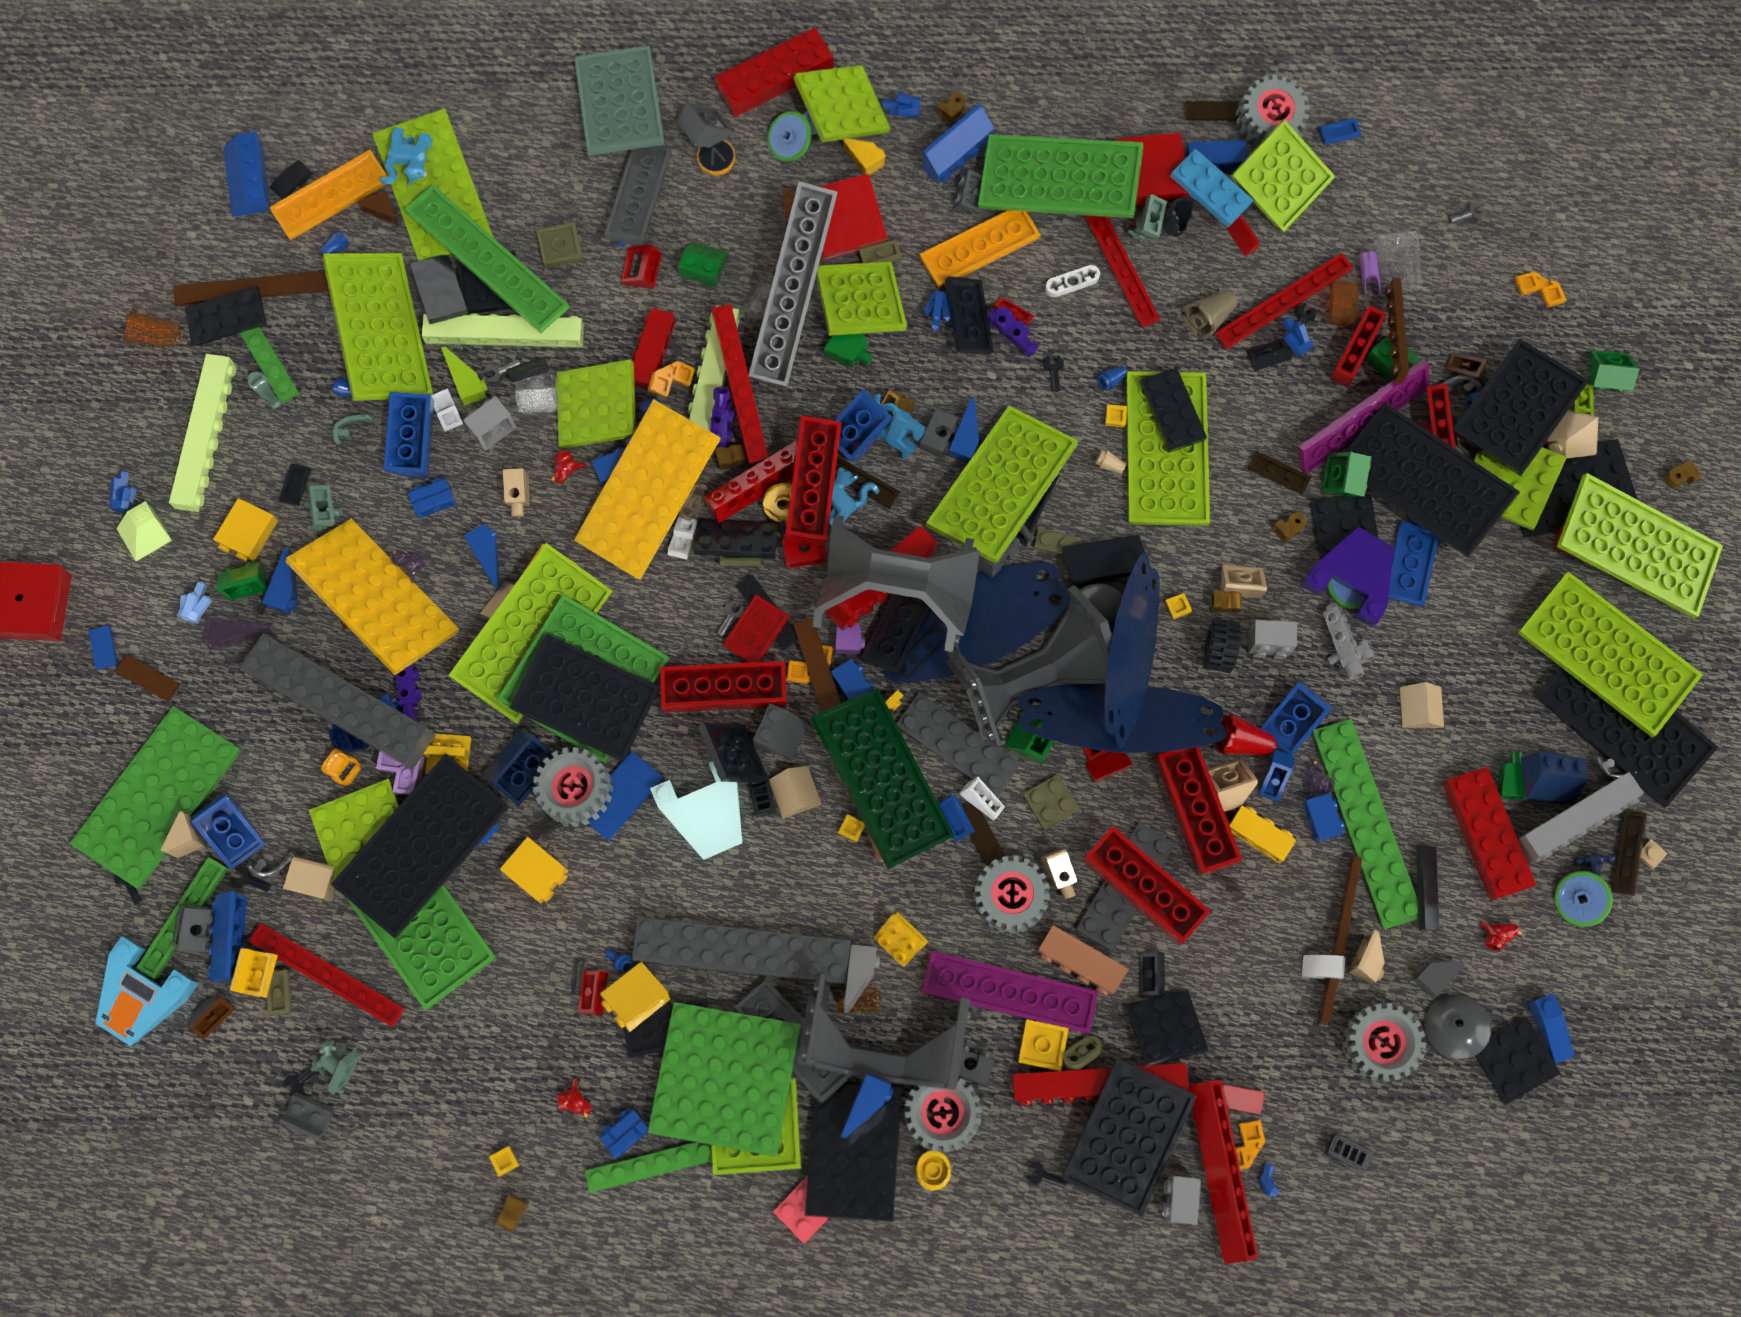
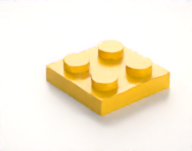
(1043, 1045)

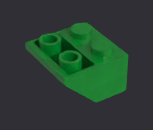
(1028, 744)

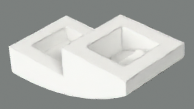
(446, 410)
(682, 538)
(1323, 966)

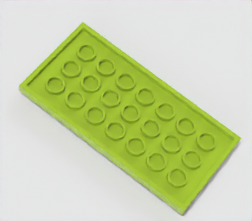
(444, 170)
(376, 325)
(1002, 483)
(1162, 484)
(1640, 545)
(518, 620)
(1610, 654)

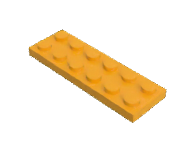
(329, 195)
(979, 246)

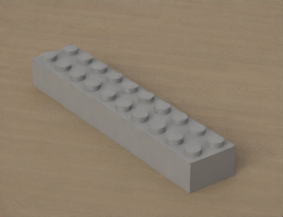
(792, 284)

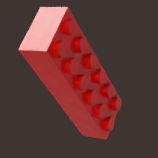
(772, 72)
(812, 480)
(848, 612)
(723, 686)
(1198, 810)
(1489, 834)
(1146, 886)

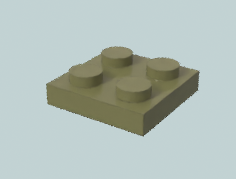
(559, 244)
(1051, 802)

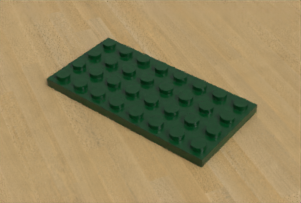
(882, 777)

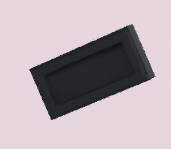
(528, 369)
(294, 484)

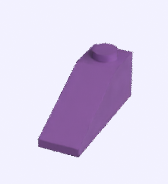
(849, 641)

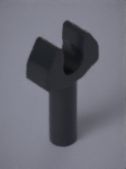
(1303, 318)
(1053, 369)
(249, 880)
(131, 889)
(298, 1080)
(1043, 1176)

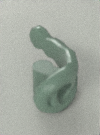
(261, 385)
(340, 433)

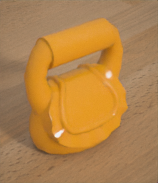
(336, 764)

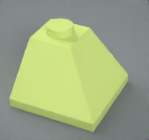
(142, 531)

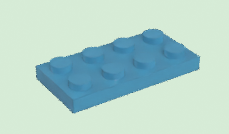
(1211, 188)

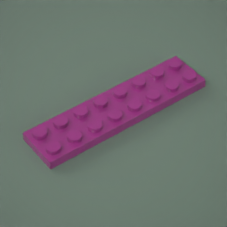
(1347, 428)
(1010, 992)

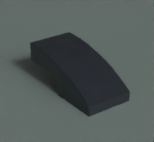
(290, 179)

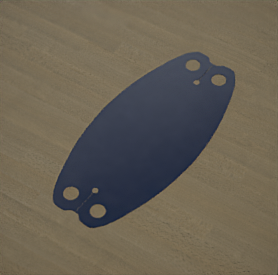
(1000, 620)
(1132, 650)
(1161, 725)

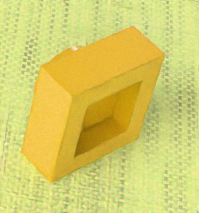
(1116, 416)
(1178, 606)
(894, 701)
(851, 828)
(504, 1161)

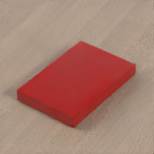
(756, 630)

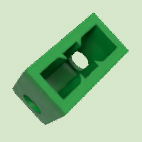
(848, 349)
(1511, 779)

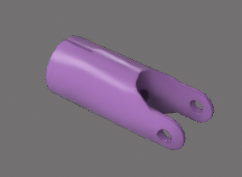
(1369, 270)

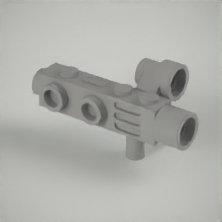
(1348, 651)

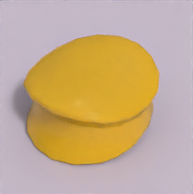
(933, 1170)

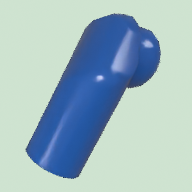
(1266, 1182)

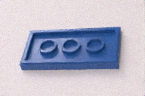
(1412, 563)
(630, 789)

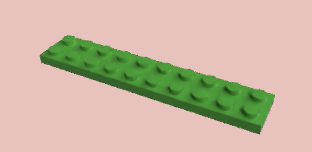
(487, 259)
(1367, 824)

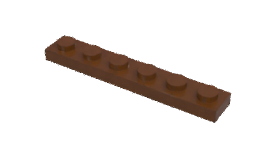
(1397, 333)

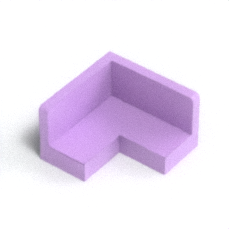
(405, 779)

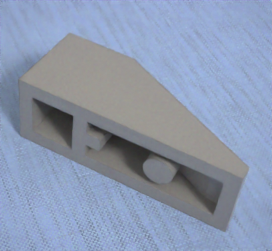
(860, 972)

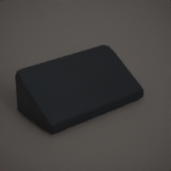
(1269, 354)
(1151, 974)

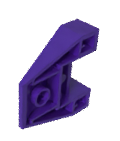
(1361, 565)

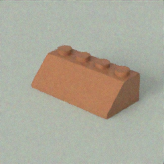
(1082, 961)

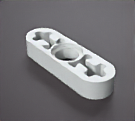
(1075, 274)

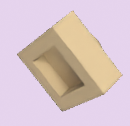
(1652, 854)

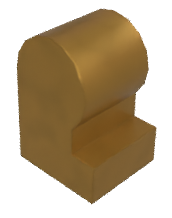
(953, 109)
(899, 400)
(731, 456)
(1681, 473)
(1291, 528)
(1226, 601)
(511, 1213)

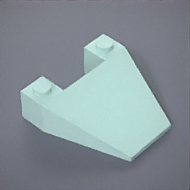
(706, 817)

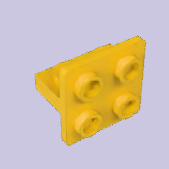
(454, 746)
(900, 939)
(253, 973)

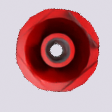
(1244, 738)

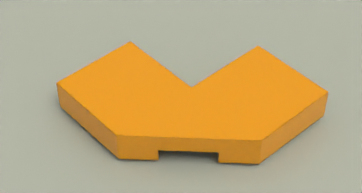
(1533, 282)
(662, 378)
(798, 671)
(1252, 1140)

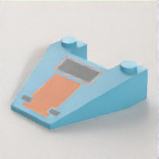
(131, 1001)

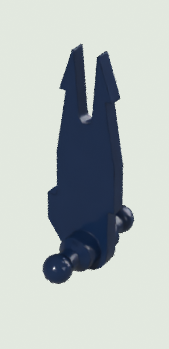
(1594, 860)

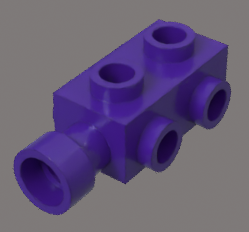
(1010, 327)
(722, 416)
(407, 686)

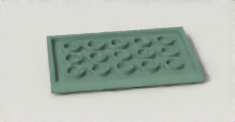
(619, 100)

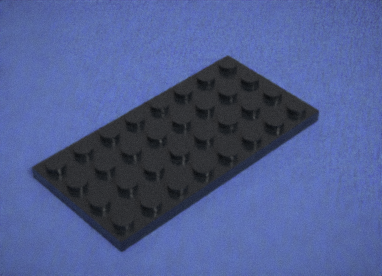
(1431, 480)
(1661, 762)
(420, 846)

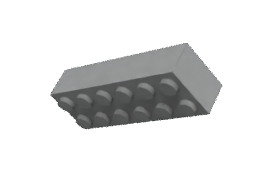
(1580, 818)

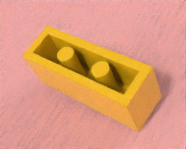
(1262, 834)

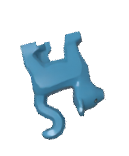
(405, 153)
(899, 426)
(841, 501)

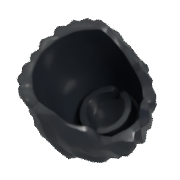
(1176, 216)

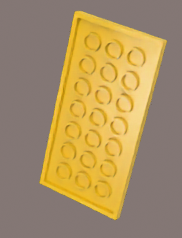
(647, 489)
(372, 596)

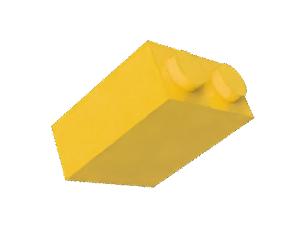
(245, 530)
(534, 870)
(634, 997)

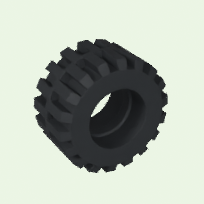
(1222, 645)

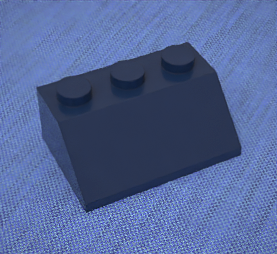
(517, 765)
(1553, 777)

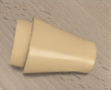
(1110, 462)

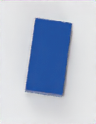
(1339, 131)
(103, 647)
(956, 818)

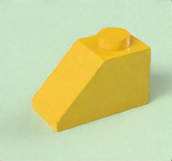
(865, 155)

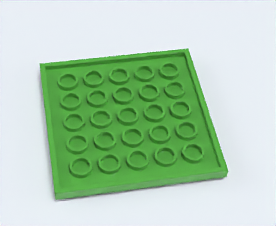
(596, 636)
(725, 1079)

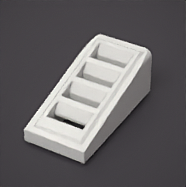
(972, 793)

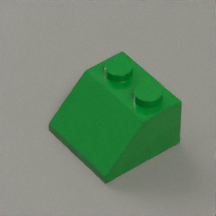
(702, 264)
(1380, 358)
(1612, 370)
(1346, 474)
(242, 581)

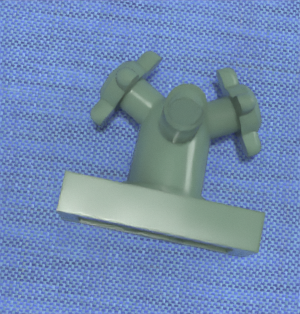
(1149, 218)
(321, 507)
(339, 1068)

